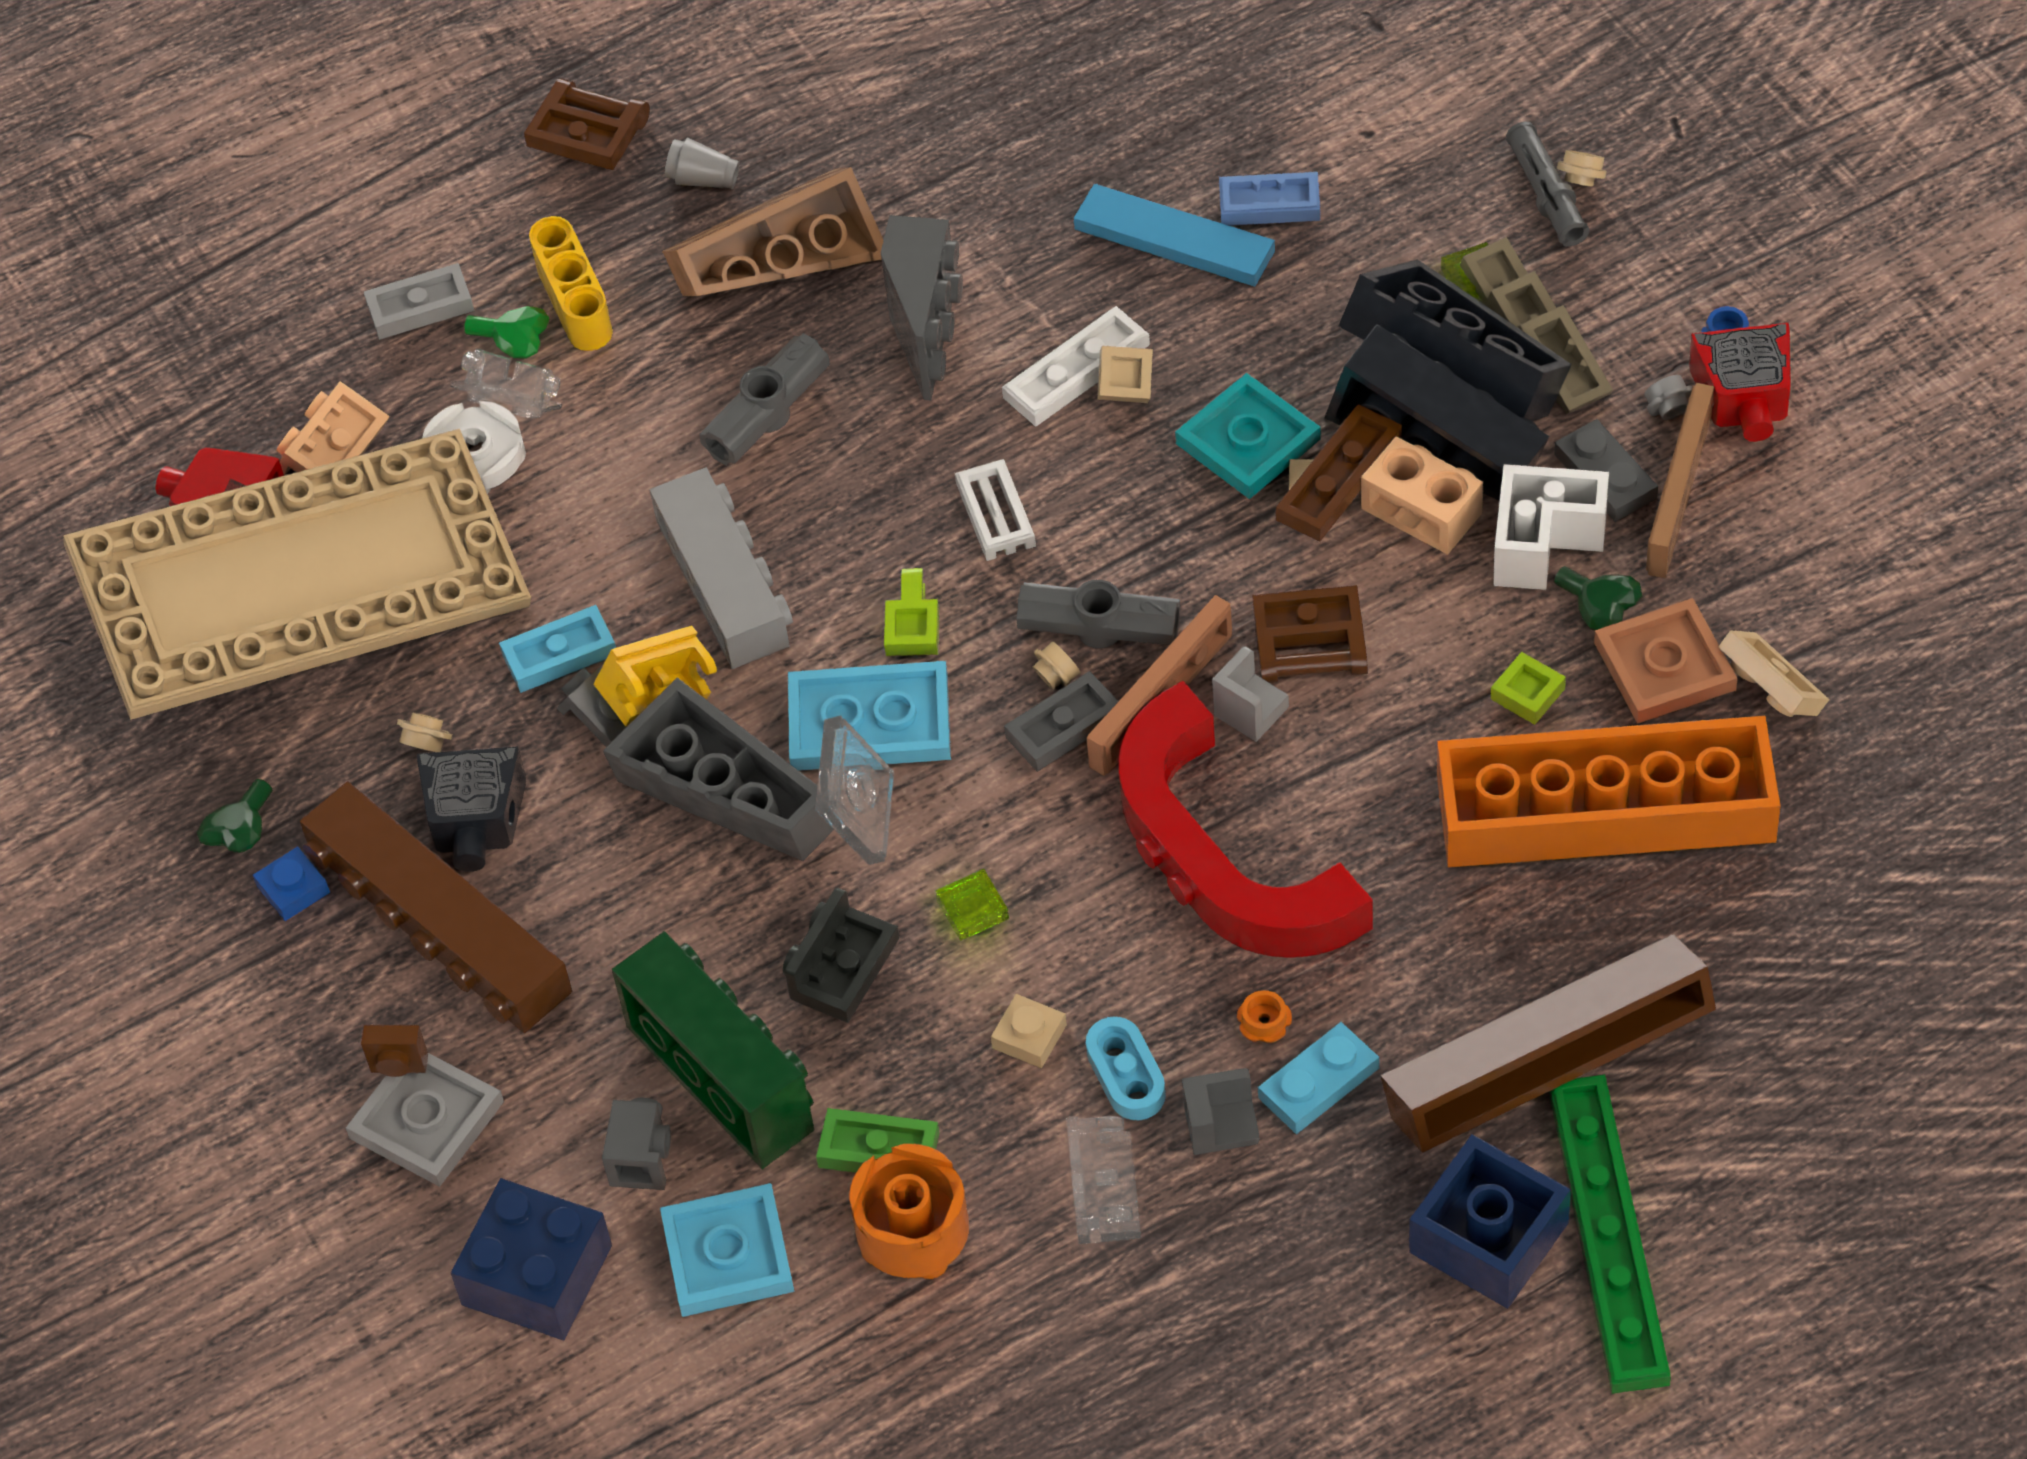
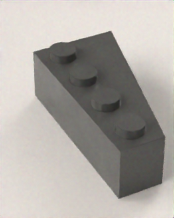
(718, 771)

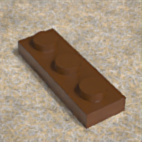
(1336, 473)

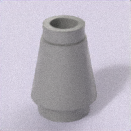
(699, 165)

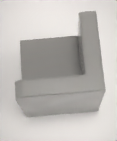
(1245, 698)

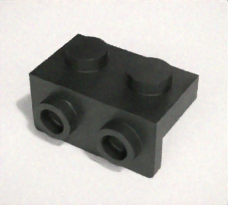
(838, 957)

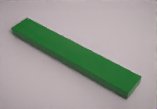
(1609, 1236)

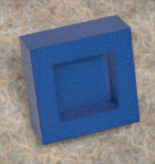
(291, 883)

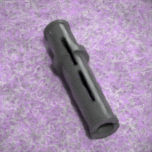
(1554, 198)

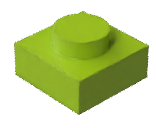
(1528, 688)

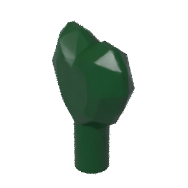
(1601, 598)
(237, 824)

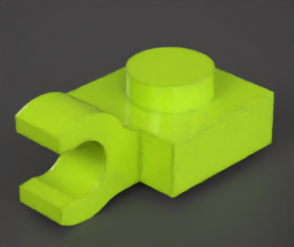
(913, 620)

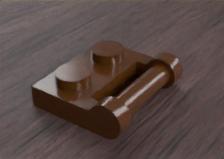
(581, 133)
(1309, 619)

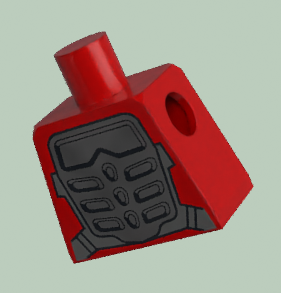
(1747, 375)

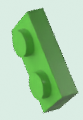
(854, 1137)

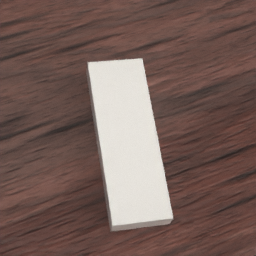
(1071, 367)

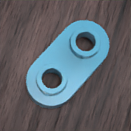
(1129, 1071)

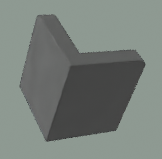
(1220, 1111)

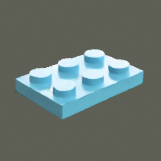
(892, 707)

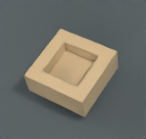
(1125, 374)
(1028, 1031)

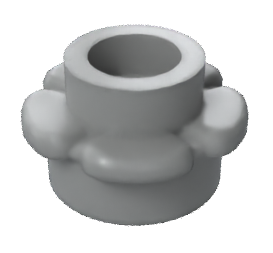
(1668, 397)

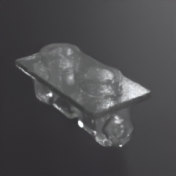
(489, 381)

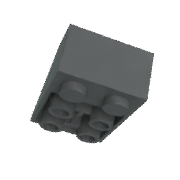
(920, 291)

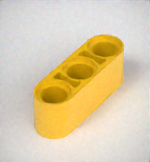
(570, 283)

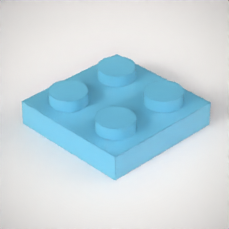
(726, 1250)

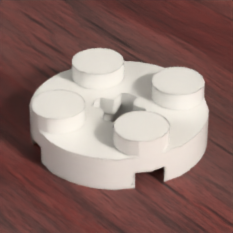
(492, 425)

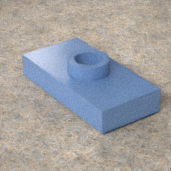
(1269, 198)

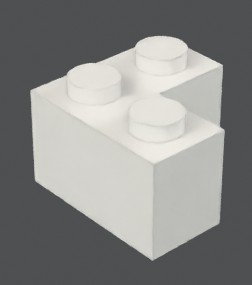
(1546, 511)

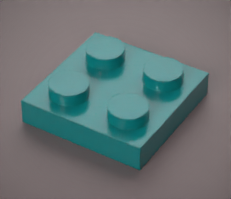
(1248, 435)

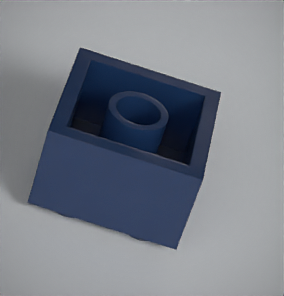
(1489, 1221)
(531, 1259)

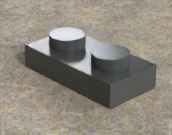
(1597, 450)
(1060, 721)

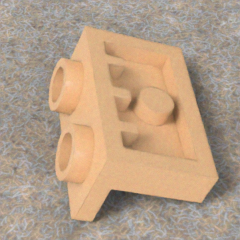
(337, 430)

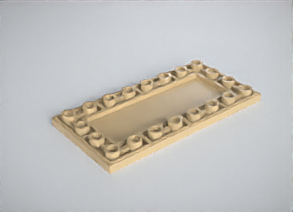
(295, 572)

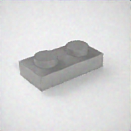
(418, 301)

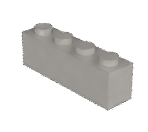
(721, 568)

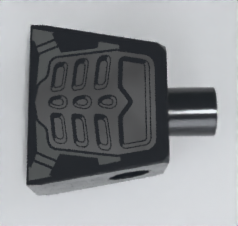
(472, 801)

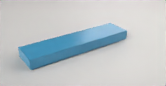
(1174, 234)

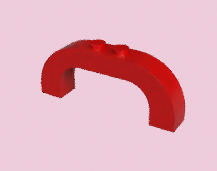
(1253, 916)

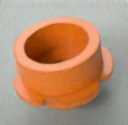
(1261, 1005)

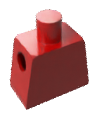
(211, 473)

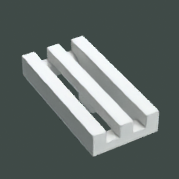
(1005, 540)

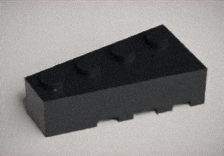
(1459, 333)
(1435, 409)

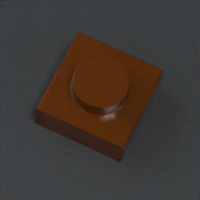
(394, 1049)

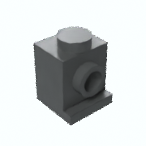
(636, 1145)

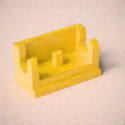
(644, 669)

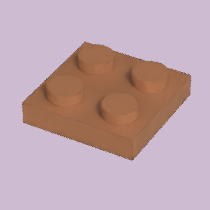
(1665, 660)

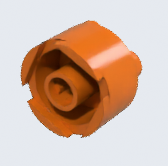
(909, 1212)

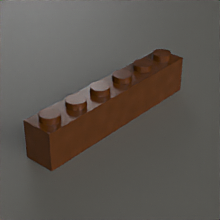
(435, 908)
(1548, 1042)

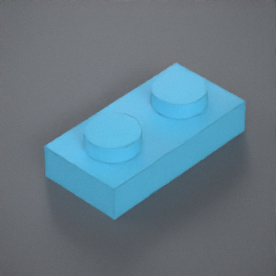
(557, 648)
(1318, 1077)

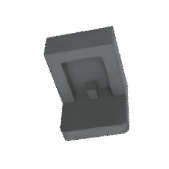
(591, 707)

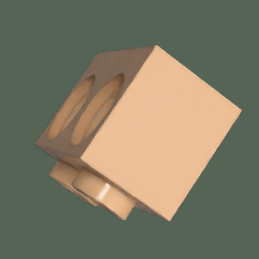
(1422, 494)

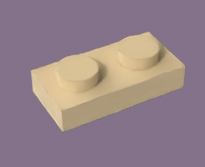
(1761, 663)

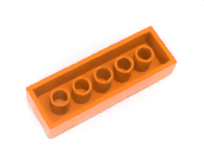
(1607, 791)

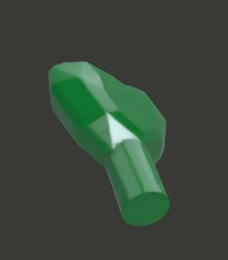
(514, 332)

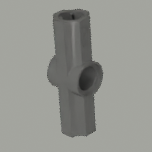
(764, 399)
(1098, 613)

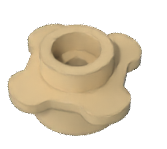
(423, 732)

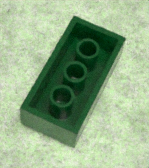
(715, 1048)

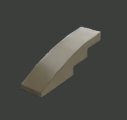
(1525, 303)

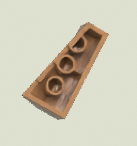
(791, 235)

